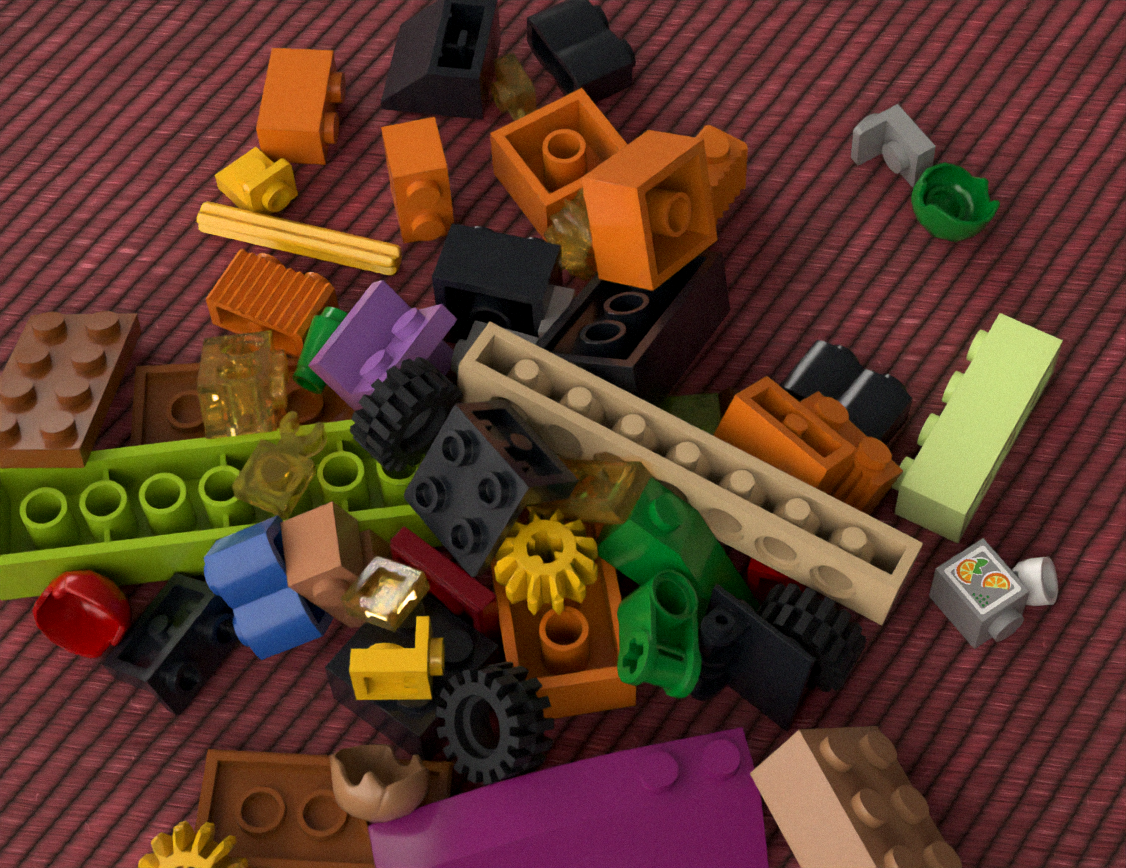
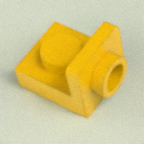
(258, 183)
(397, 672)

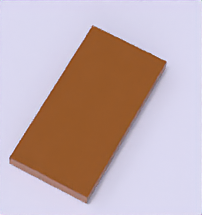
(170, 409)
(288, 811)

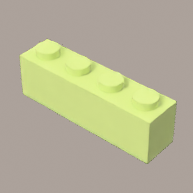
(976, 427)

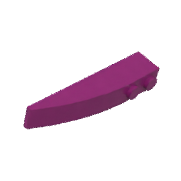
(625, 809)

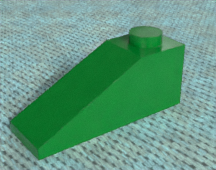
(671, 536)

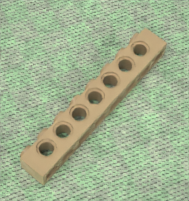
(736, 494)

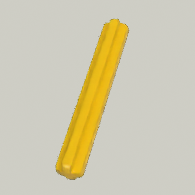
(299, 238)

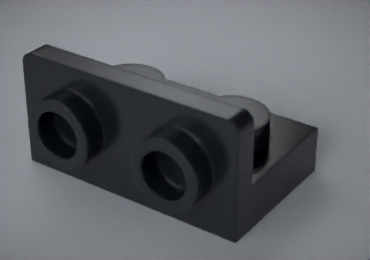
(175, 643)

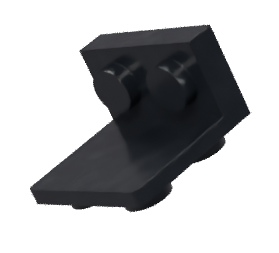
(481, 479)

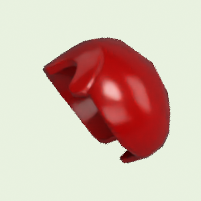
(83, 612)

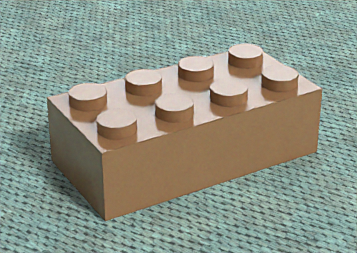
(849, 803)

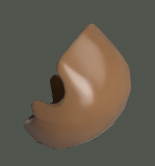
(375, 784)

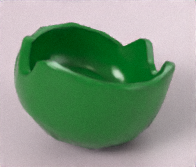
(952, 202)

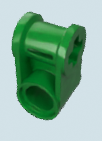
(658, 631)

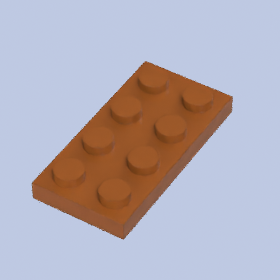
(62, 386)

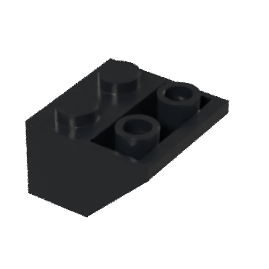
(445, 60)

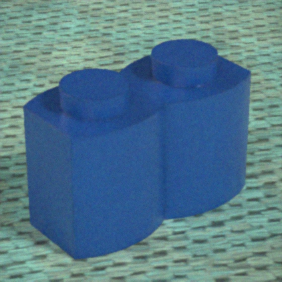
(252, 580)

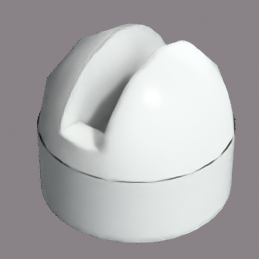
(1040, 579)

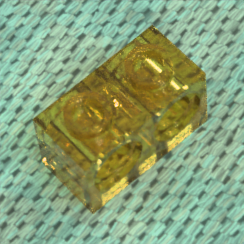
(241, 384)

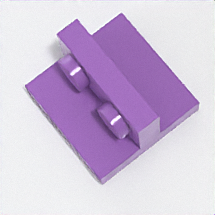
(376, 337)

